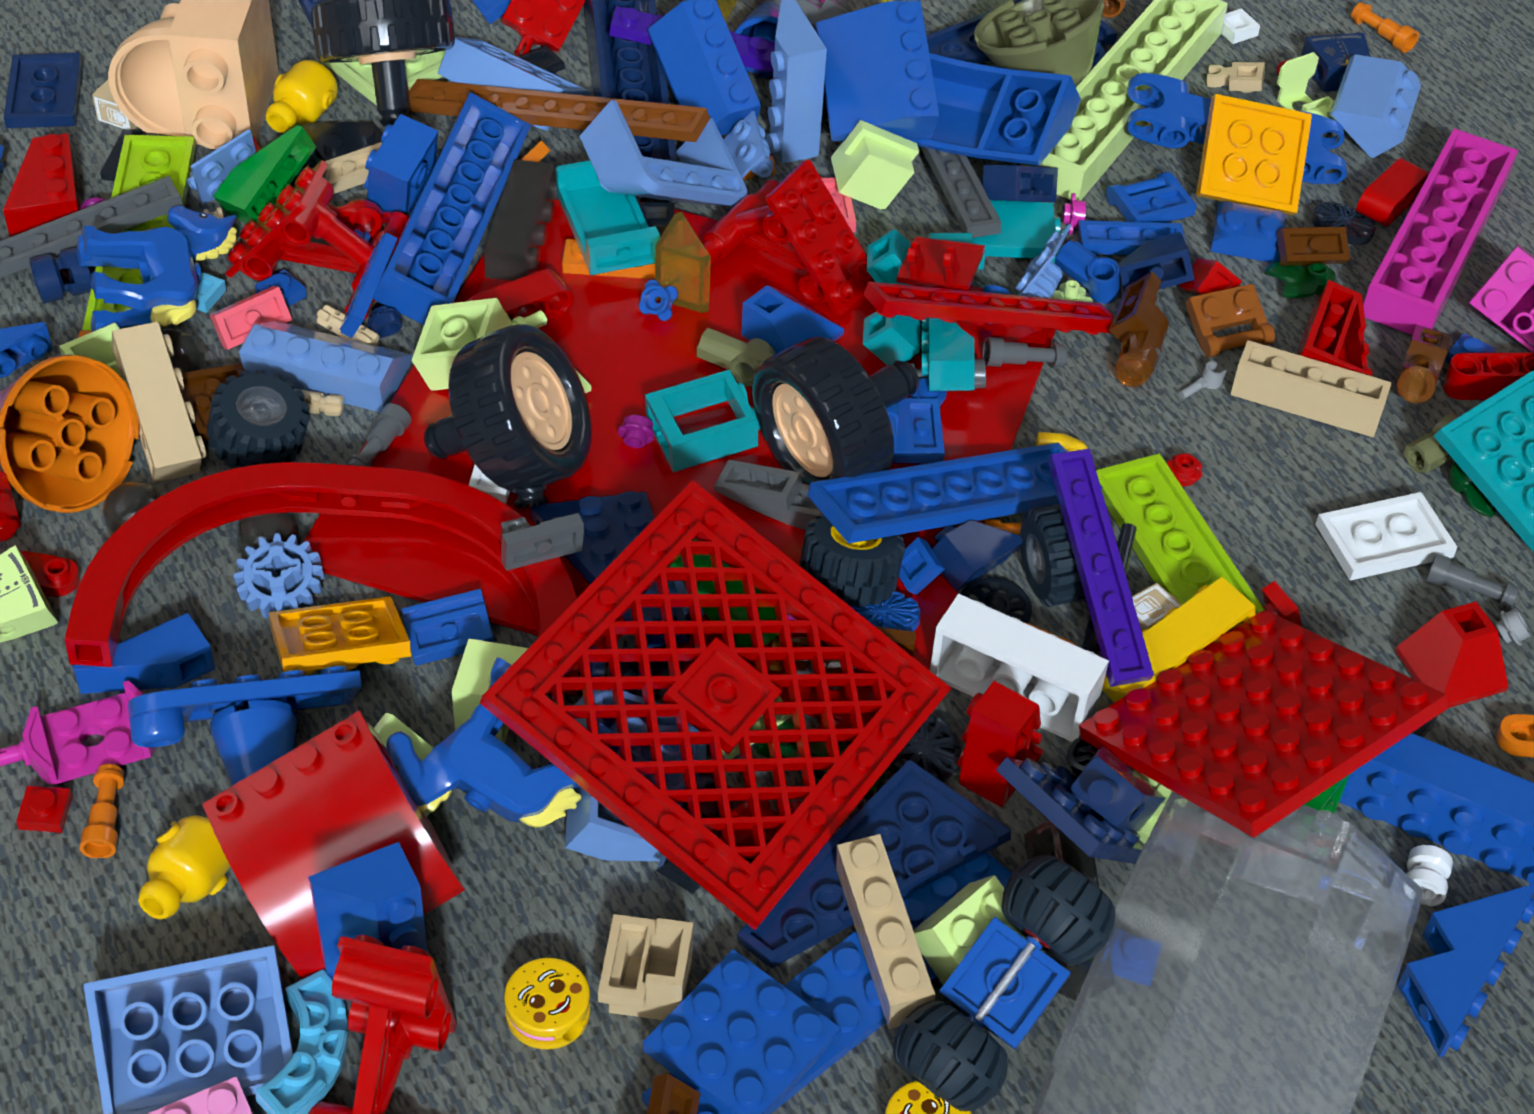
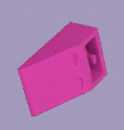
(1509, 296)

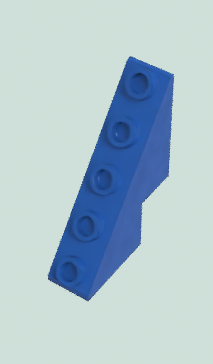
(1465, 957)

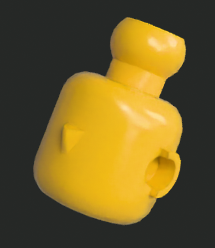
(301, 95)
(183, 867)

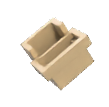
(646, 966)

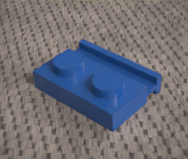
(444, 626)

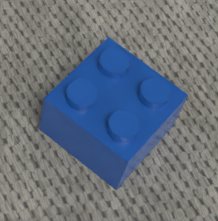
(401, 165)

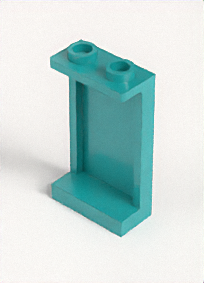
(604, 223)

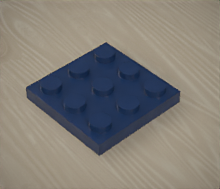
(1051, 794)

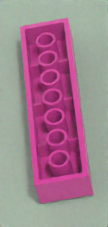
(1439, 233)

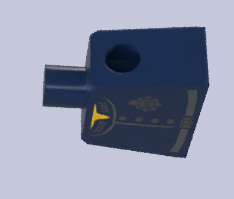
(1334, 56)
(1116, 791)

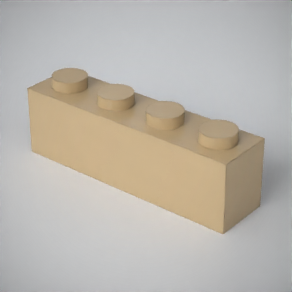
(1310, 388)
(156, 392)
(883, 928)

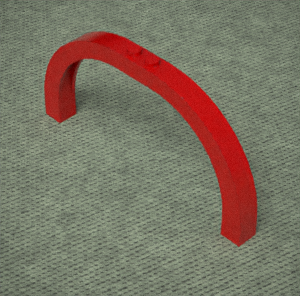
(285, 488)

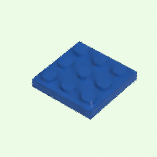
(741, 1038)

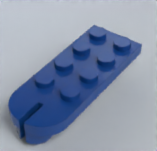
(160, 716)

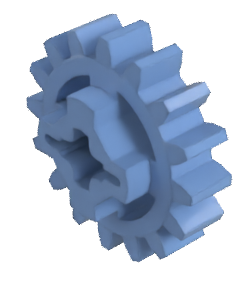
(270, 560)

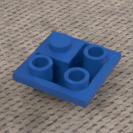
(784, 320)

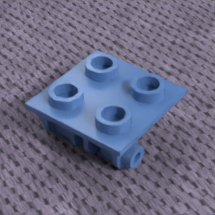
(749, 148)
(214, 168)
(1041, 274)

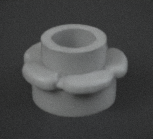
(1513, 627)

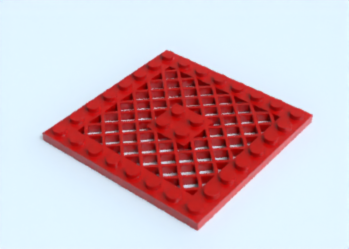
(720, 699)

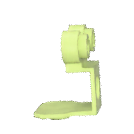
(1293, 83)

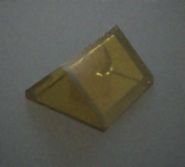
(683, 264)

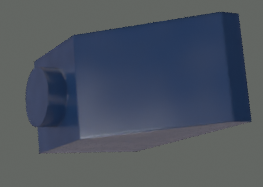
(1164, 256)
(973, 551)

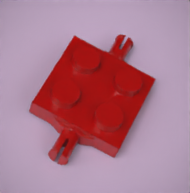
(542, 22)

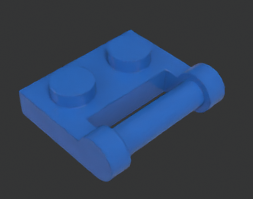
(1152, 200)

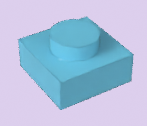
(209, 292)

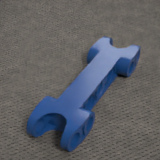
(1183, 117)

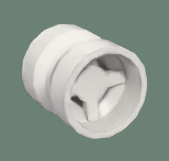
(1429, 869)

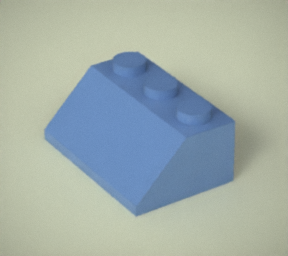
(1376, 102)

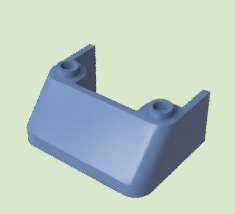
(700, 178)

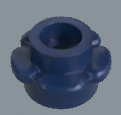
(385, 321)

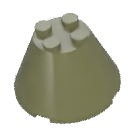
(1042, 36)

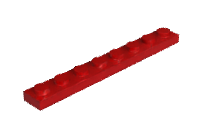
(987, 308)

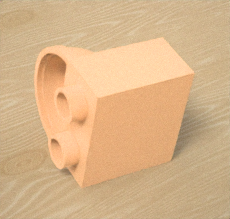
(198, 71)

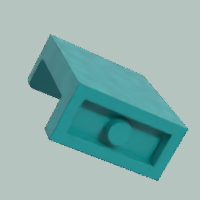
(1023, 230)

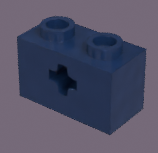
(1020, 183)

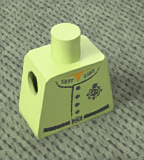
(21, 598)

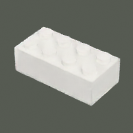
(987, 646)

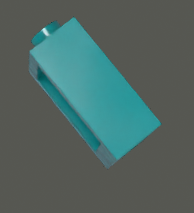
(709, 443)

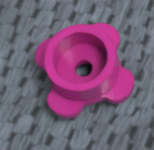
(1073, 212)

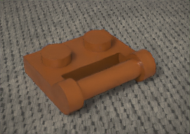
(1226, 310)

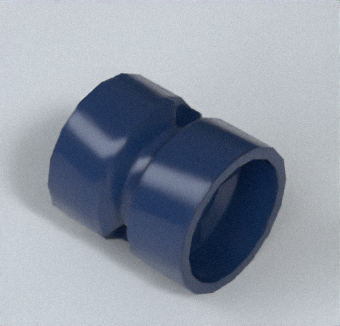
(49, 280)

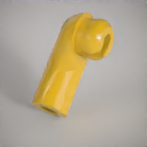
(1068, 442)

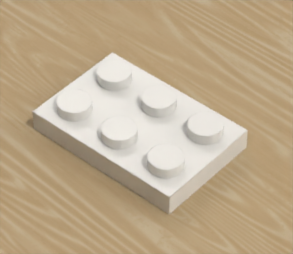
(1385, 535)

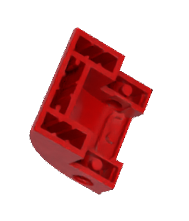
(313, 813)

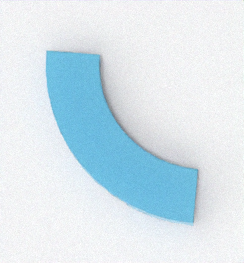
(319, 1052)

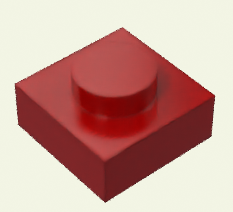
(1280, 604)
(44, 809)

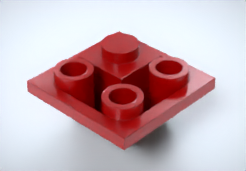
(1457, 655)

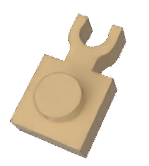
(1240, 77)

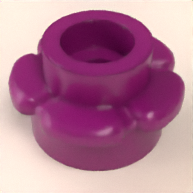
(636, 431)

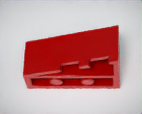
(44, 185)
(1337, 329)
(998, 728)

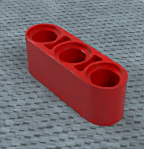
(1392, 192)
(530, 294)
(1484, 374)

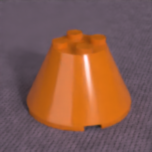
(67, 433)

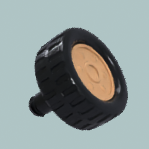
(384, 37)
(515, 410)
(826, 411)

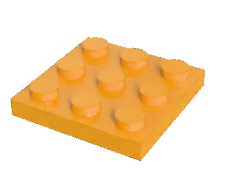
(1254, 154)
(339, 635)

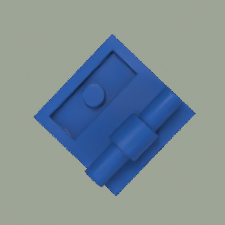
(917, 431)

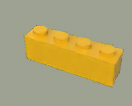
(1188, 629)

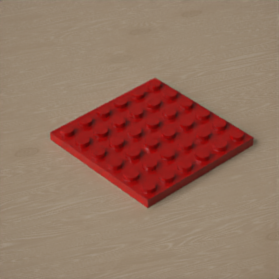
(1262, 721)

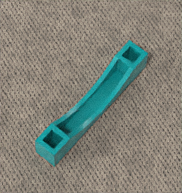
(946, 346)

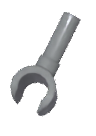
(1208, 379)

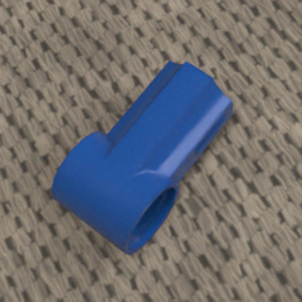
(1094, 273)

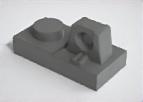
(533, 544)

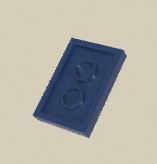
(43, 90)

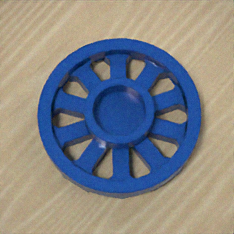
(892, 613)

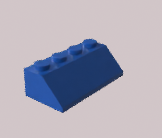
(704, 63)
(371, 898)

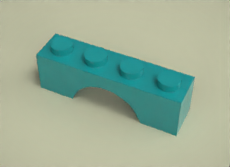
(890, 337)

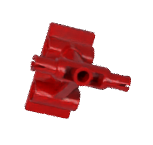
(288, 226)
(803, 228)
(396, 1006)

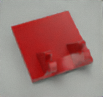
(940, 264)

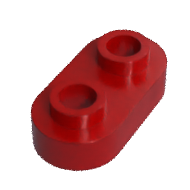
(45, 570)

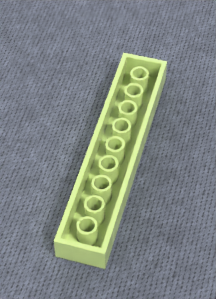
(1162, 42)

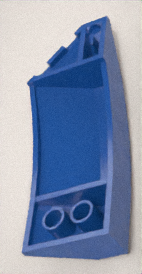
(999, 111)

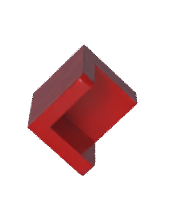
(1210, 277)

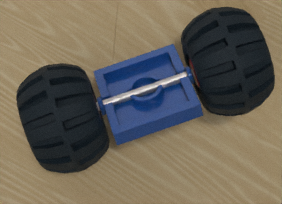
(1005, 982)

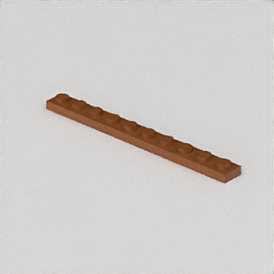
(562, 109)

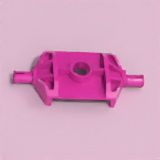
(55, 740)

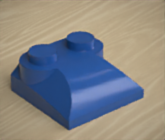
(1247, 231)

